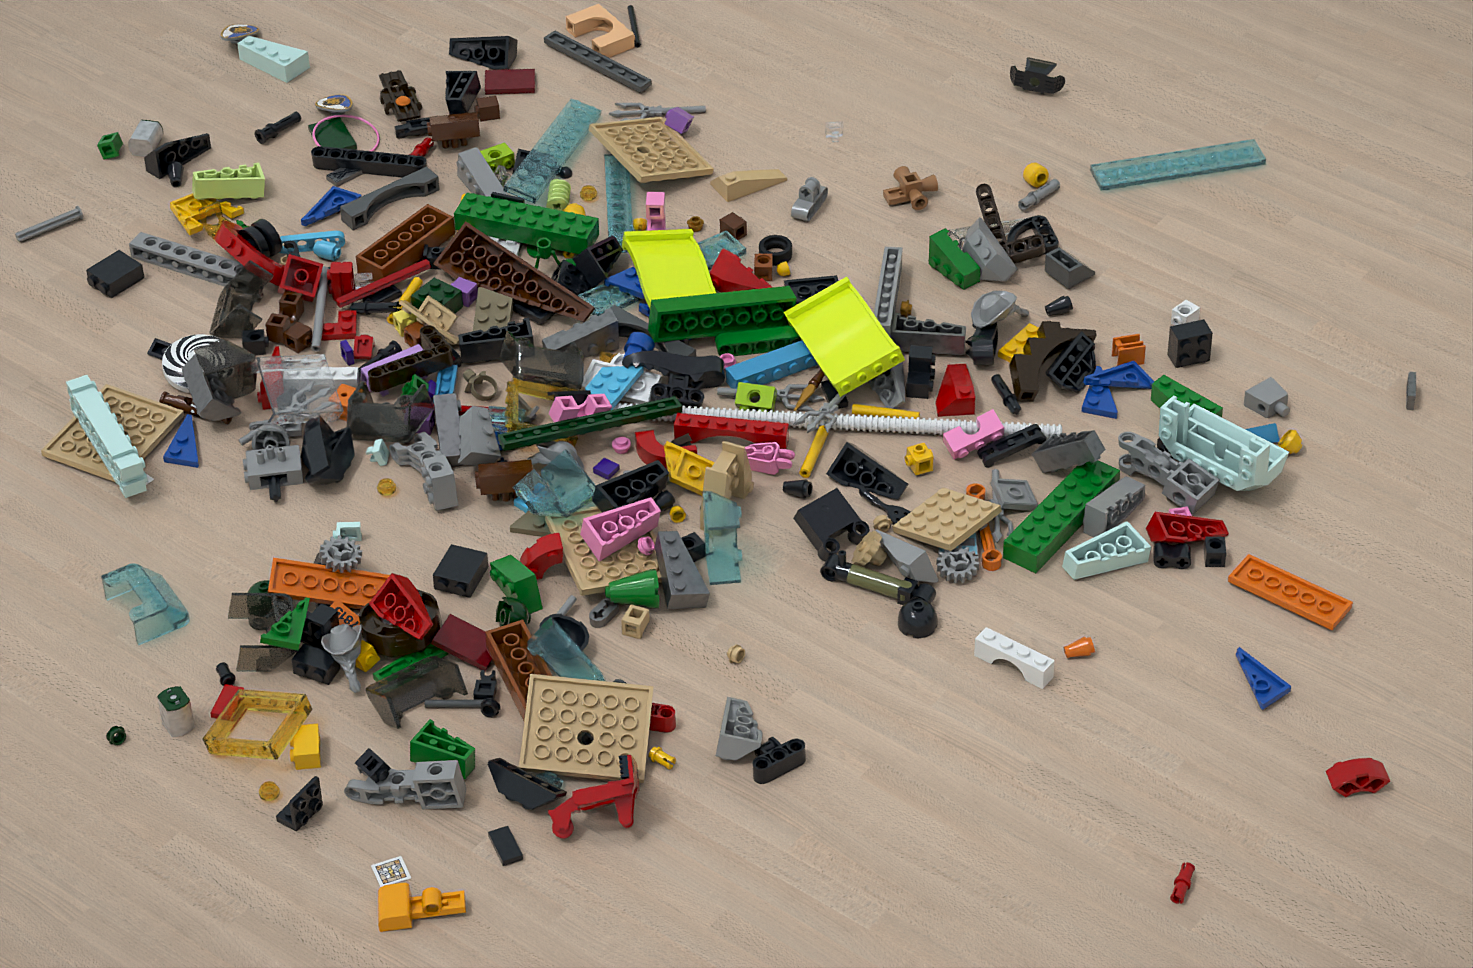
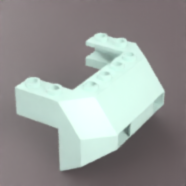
(1219, 446)

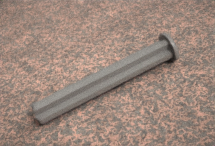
(49, 224)

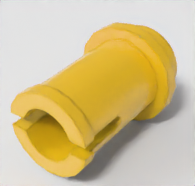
(656, 754)

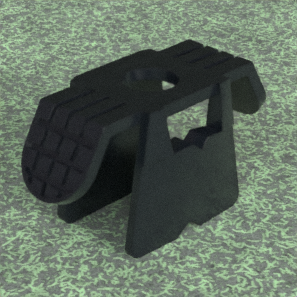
(1036, 77)

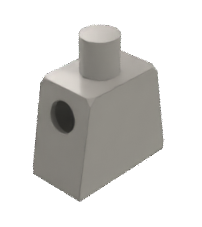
(1267, 399)

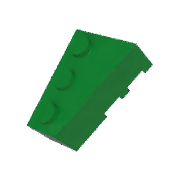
(951, 261)
(517, 581)

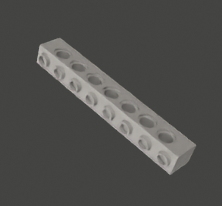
(184, 259)
(888, 287)

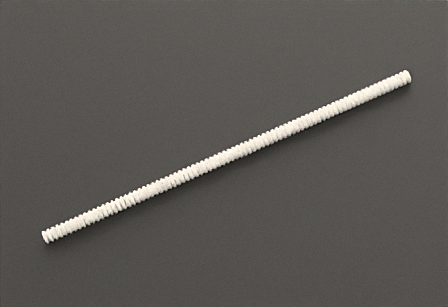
(858, 422)

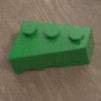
(437, 745)

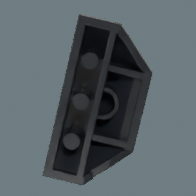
(1074, 364)
(341, 459)
(522, 786)

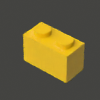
(306, 747)

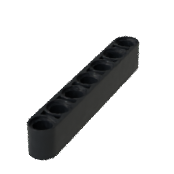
(368, 161)

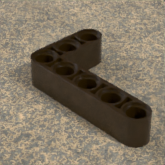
(1011, 247)
(434, 358)

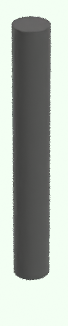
(476, 703)

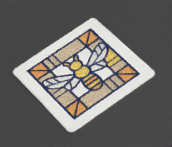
(391, 871)

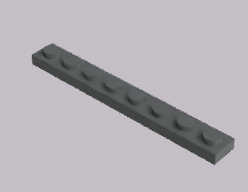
(598, 61)

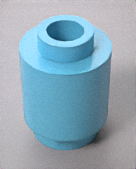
(327, 250)

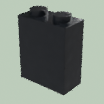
(115, 274)
(460, 570)

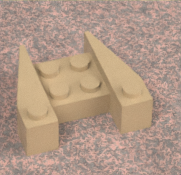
(729, 474)

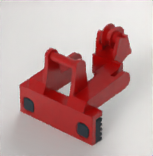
(618, 792)

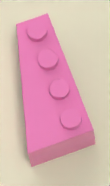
(618, 527)

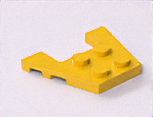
(188, 215)

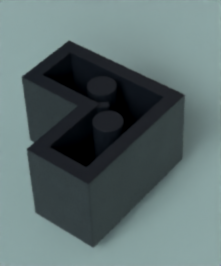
(920, 372)
(319, 624)

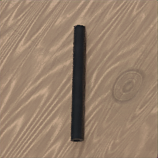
(633, 23)

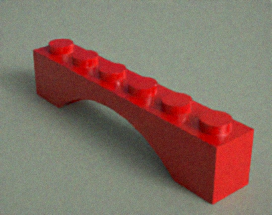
(756, 431)

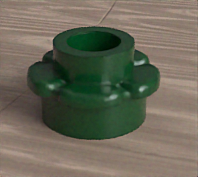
(120, 736)

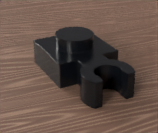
(486, 686)

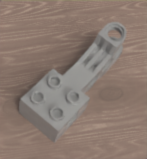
(432, 465)
(1183, 482)
(431, 783)

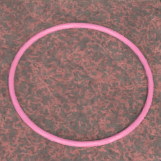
(350, 116)

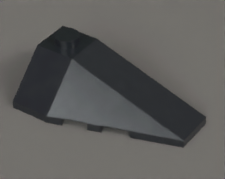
(491, 52)
(176, 151)
(317, 446)

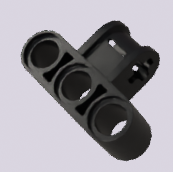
(677, 387)
(777, 759)

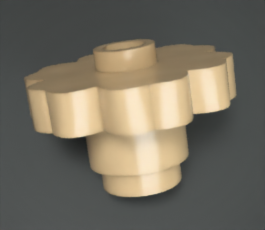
(869, 550)

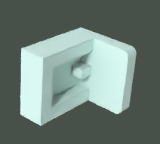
(348, 529)

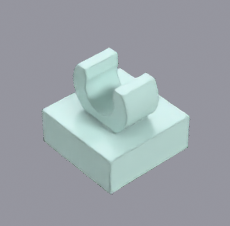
(379, 451)

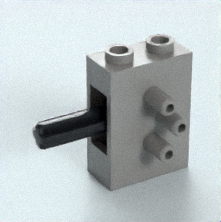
(273, 469)

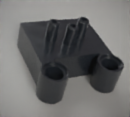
(827, 519)

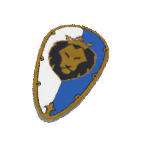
(237, 32)
(335, 104)

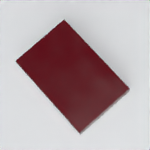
(509, 81)
(463, 642)

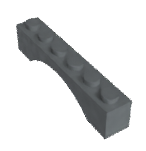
(417, 184)
(629, 323)

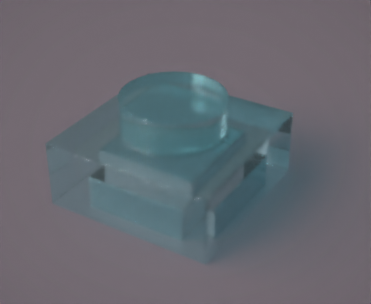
(550, 778)

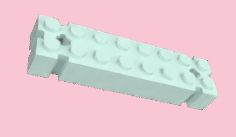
(107, 436)

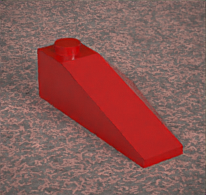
(731, 275)
(956, 392)
(1182, 528)
(402, 606)

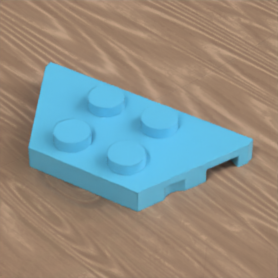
(614, 382)

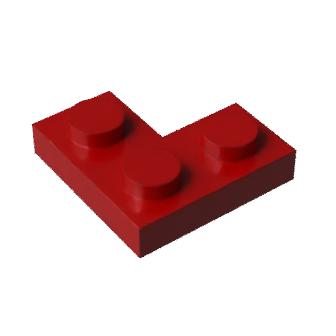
(344, 329)

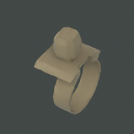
(470, 376)

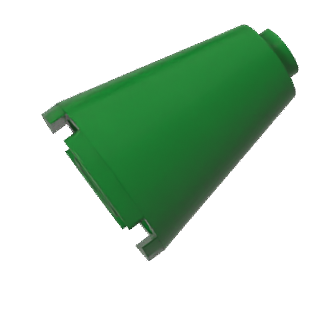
(635, 590)

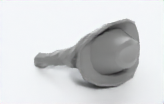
(995, 307)
(551, 450)
(345, 647)

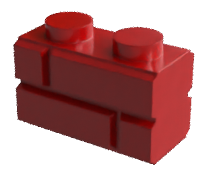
(341, 279)

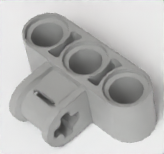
(810, 199)

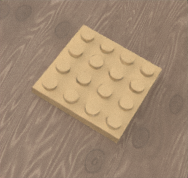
(947, 519)

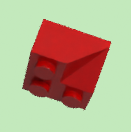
(300, 277)

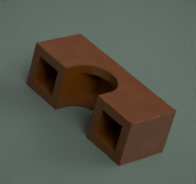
(290, 311)

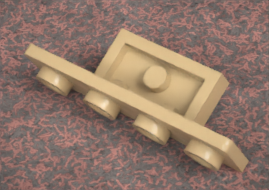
(435, 315)

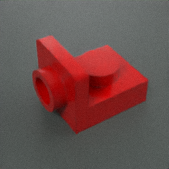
(363, 347)

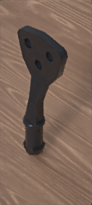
(889, 509)

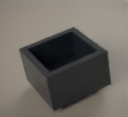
(1189, 343)

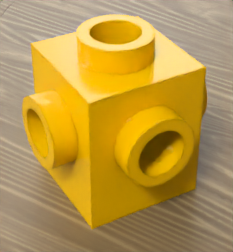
(919, 458)

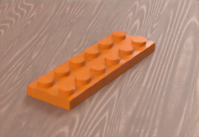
(322, 584)
(1290, 592)

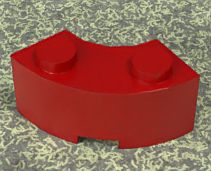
(543, 554)
(1357, 776)

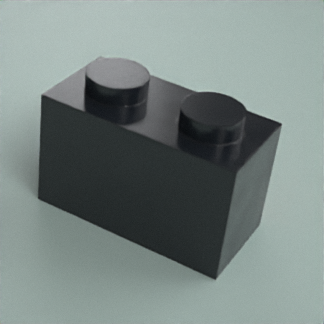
(315, 664)

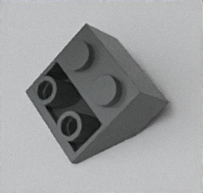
(1066, 268)

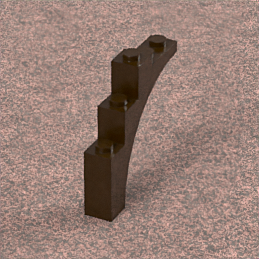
(1025, 367)

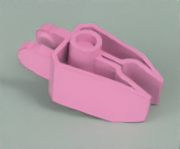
(768, 457)

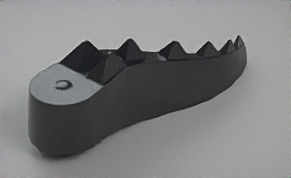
(983, 344)
(702, 370)

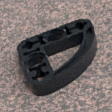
(1034, 222)

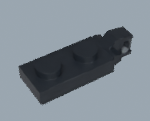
(412, 128)

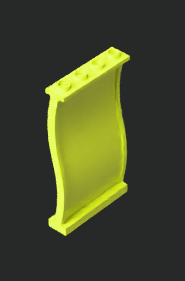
(668, 263)
(844, 336)

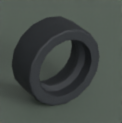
(780, 242)

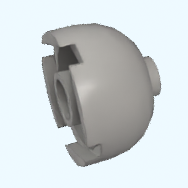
(270, 435)

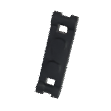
(1011, 444)

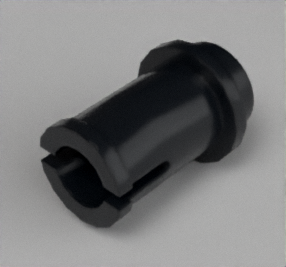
(225, 674)

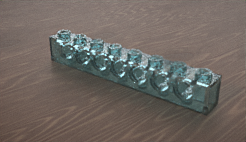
(618, 198)

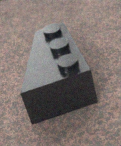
(461, 90)
(598, 260)

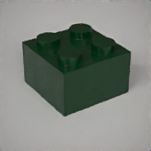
(442, 292)

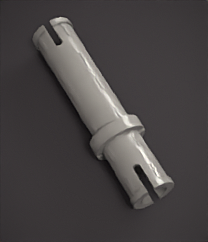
(1034, 197)

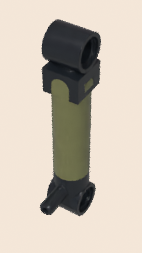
(903, 590)

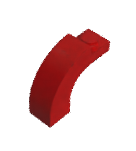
(651, 450)

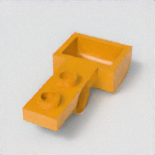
(398, 906)

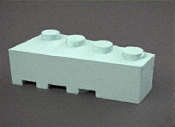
(273, 58)
(1107, 552)

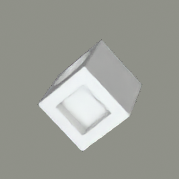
(1185, 313)

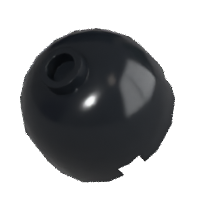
(917, 618)

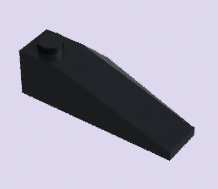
(860, 470)

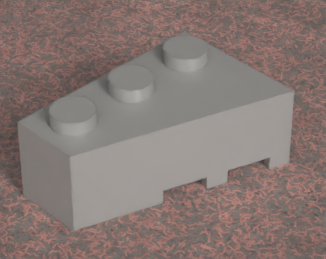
(477, 438)

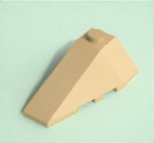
(742, 183)

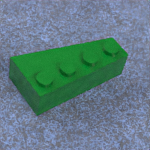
(1165, 388)

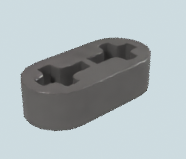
(602, 610)

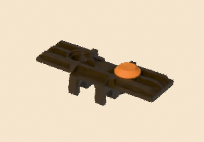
(400, 98)

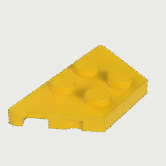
(686, 467)

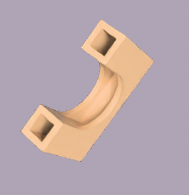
(598, 18)

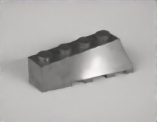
(208, 393)
(447, 424)

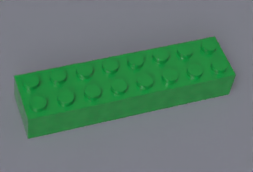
(527, 223)
(719, 313)
(1057, 516)

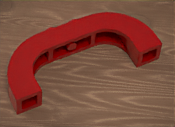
(243, 251)

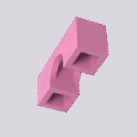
(655, 211)
(566, 407)
(960, 443)

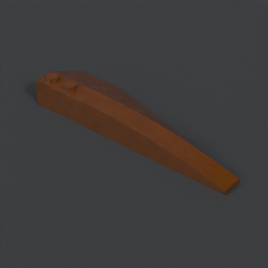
(495, 268)

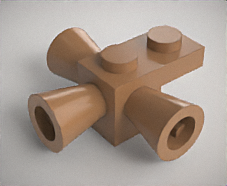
(910, 188)

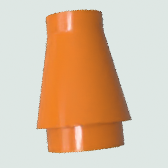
(1081, 647)

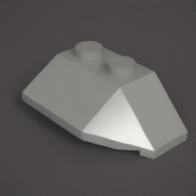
(988, 253)

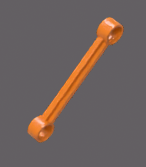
(985, 534)

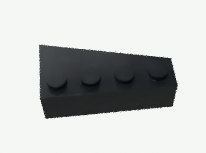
(487, 345)
(631, 487)

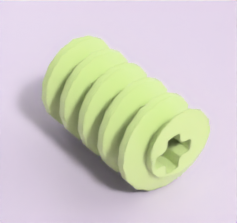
(558, 194)

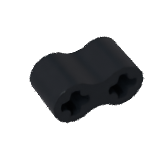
(1172, 555)

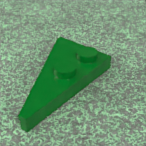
(289, 629)

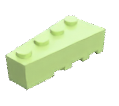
(229, 183)

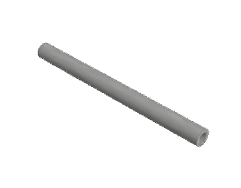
(320, 310)

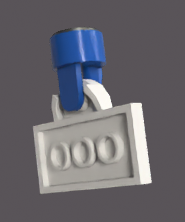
(641, 388)

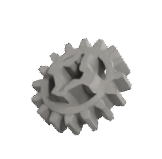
(340, 554)
(956, 564)

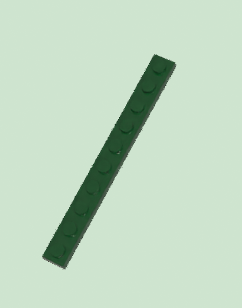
(589, 423)

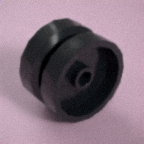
(263, 237)

